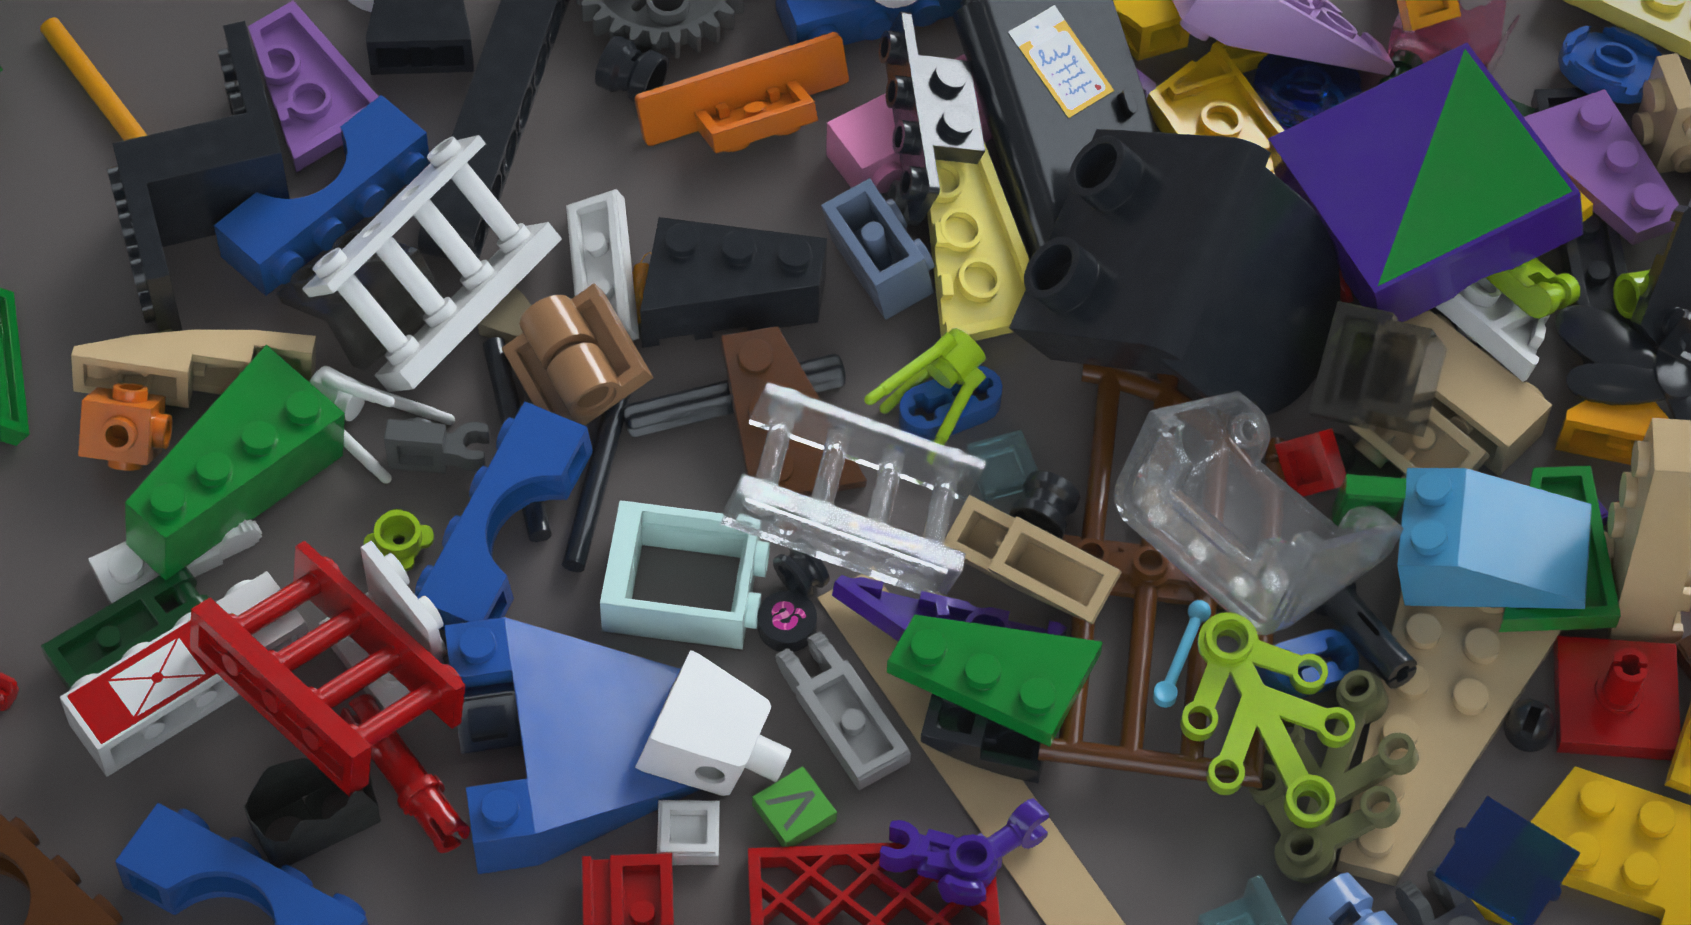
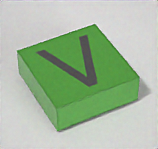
(794, 808)

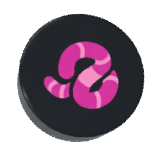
(786, 620)

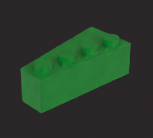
(234, 464)

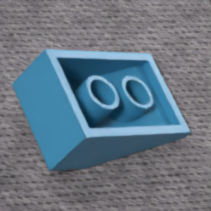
(1490, 543)

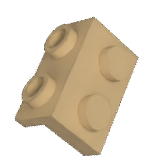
(1665, 116)
(1439, 448)

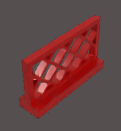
(860, 859)

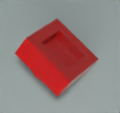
(1311, 462)

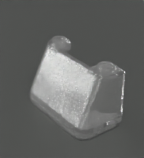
(1233, 523)

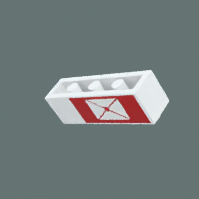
(163, 684)

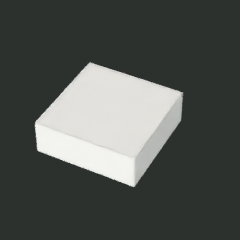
(689, 831)

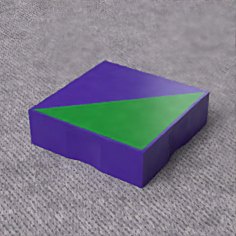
(1429, 184)

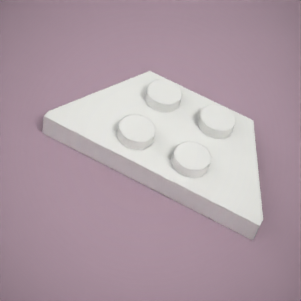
(1498, 326)

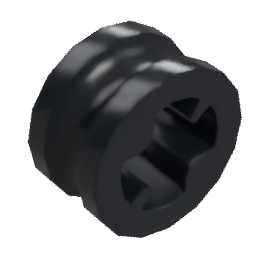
(801, 572)

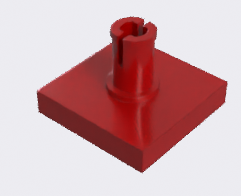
(1616, 698)

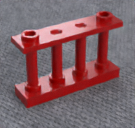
(306, 712)

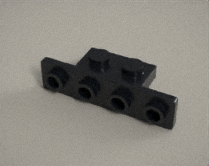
(931, 112)

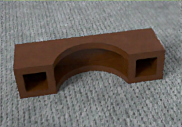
(51, 883)

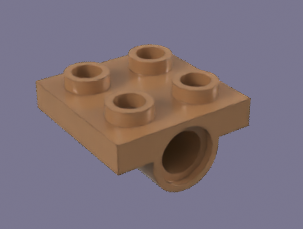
(576, 356)

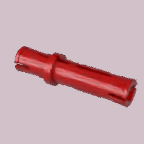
(417, 791)

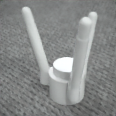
(350, 397)

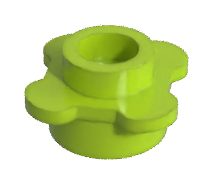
(404, 525)

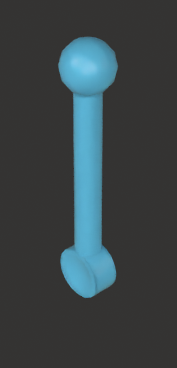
(1165, 691)

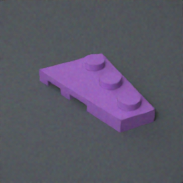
(307, 83)
(1607, 165)

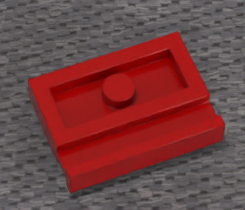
(628, 890)

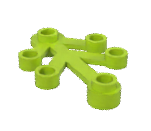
(1263, 709)

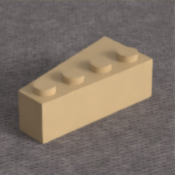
(1652, 536)

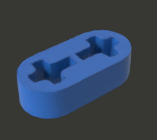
(938, 399)
(1328, 644)

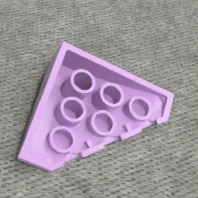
(1286, 28)

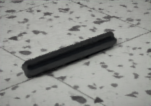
(715, 399)

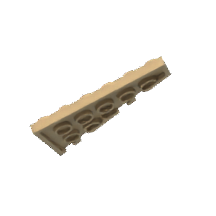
(1451, 711)

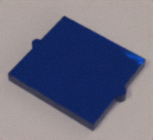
(1507, 864)

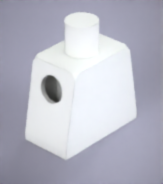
(711, 731)

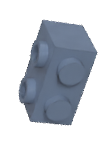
(878, 248)

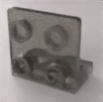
(350, 331)

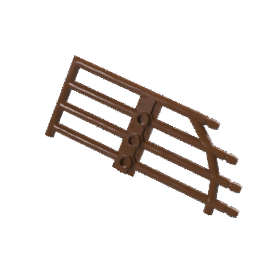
(1147, 579)

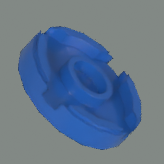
(1608, 61)

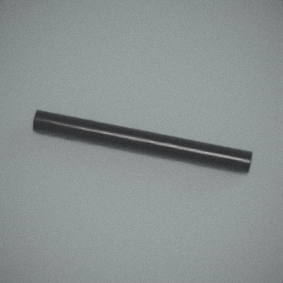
(509, 406)
(594, 488)

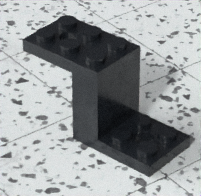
(191, 177)

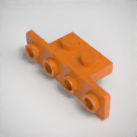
(746, 98)

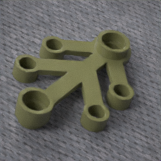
(1346, 784)

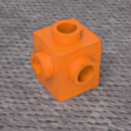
(124, 426)

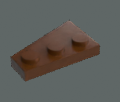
(750, 363)

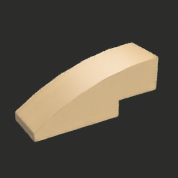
(1032, 560)

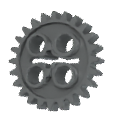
(662, 22)

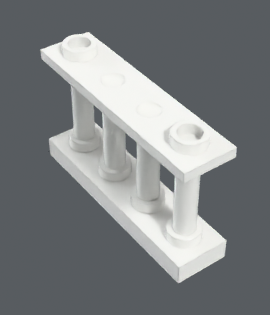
(483, 281)

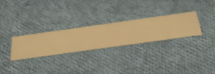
(1046, 873)

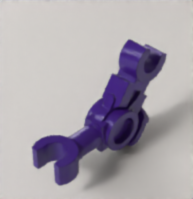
(966, 862)

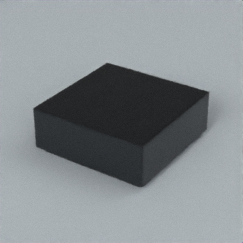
(489, 719)

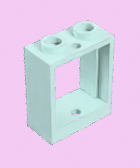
(687, 531)

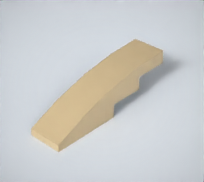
(184, 360)

